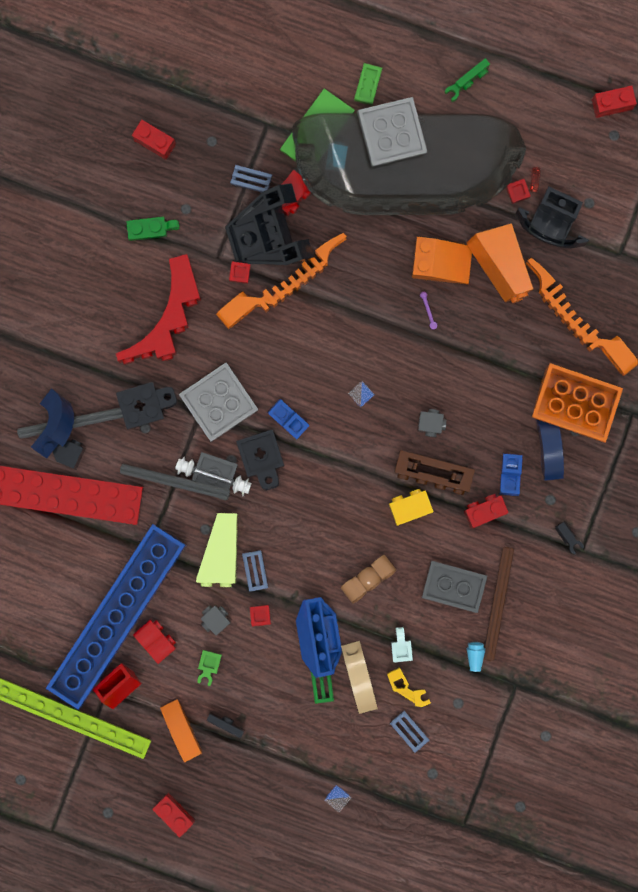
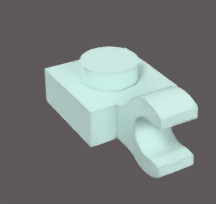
(401, 649)

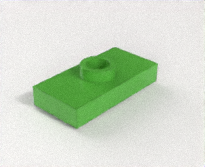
(368, 84)

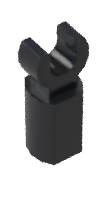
(568, 536)

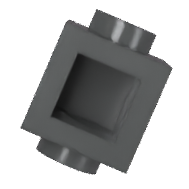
(431, 423)
(215, 619)

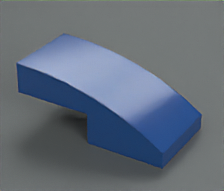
(288, 419)
(510, 475)

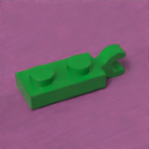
(466, 81)
(150, 228)

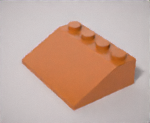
(577, 402)

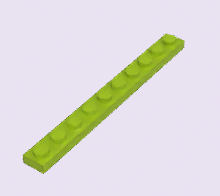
(73, 719)

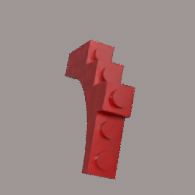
(159, 340)

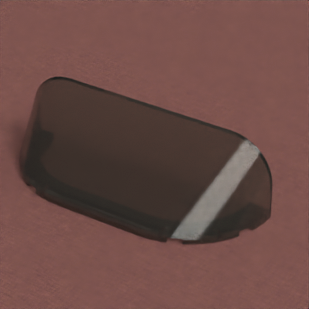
(464, 165)

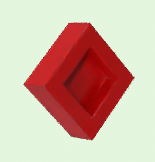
(518, 191)
(239, 272)
(260, 615)

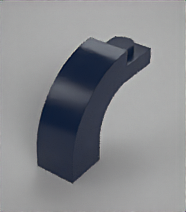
(58, 426)
(551, 450)

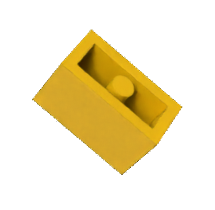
(410, 507)

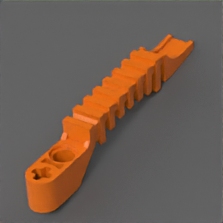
(243, 305)
(614, 349)

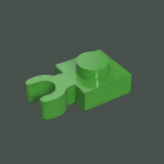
(209, 664)

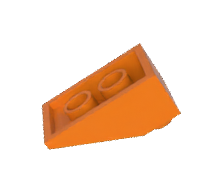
(441, 261)

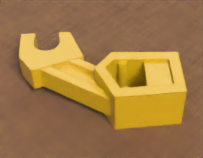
(414, 695)

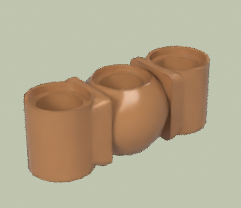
(368, 579)

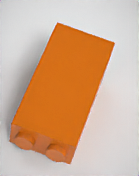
(502, 262)

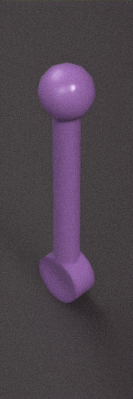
(433, 325)

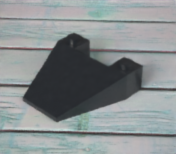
(262, 232)

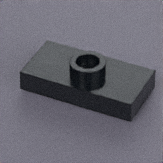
(226, 724)

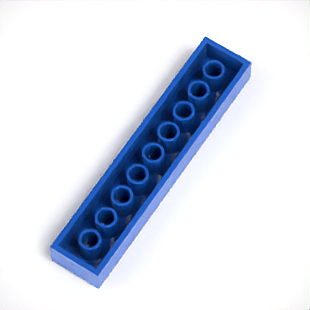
(116, 616)

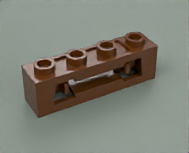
(464, 480)

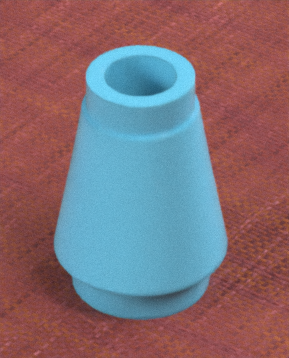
(475, 655)

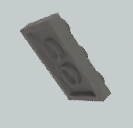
(454, 586)

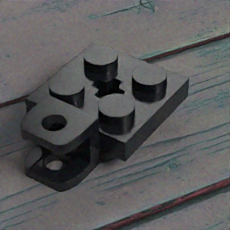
(153, 400)
(264, 467)

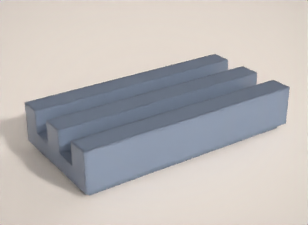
(253, 172)
(258, 587)
(398, 719)

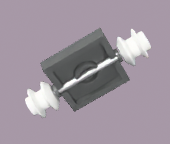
(214, 472)

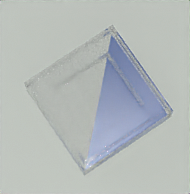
(361, 394)
(337, 798)

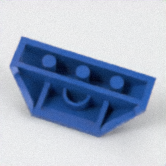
(318, 637)

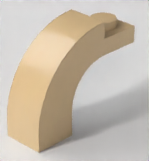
(359, 677)

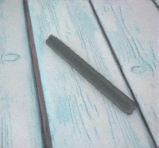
(79, 421)
(175, 481)

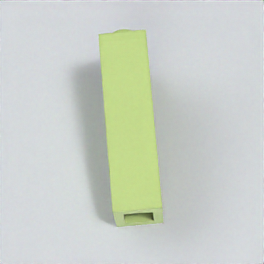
(221, 553)

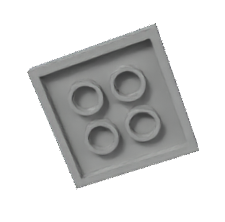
(392, 132)
(218, 402)

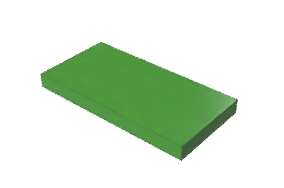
(324, 103)

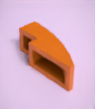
(181, 730)

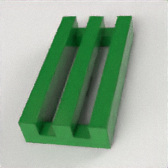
(324, 699)

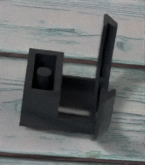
(553, 219)

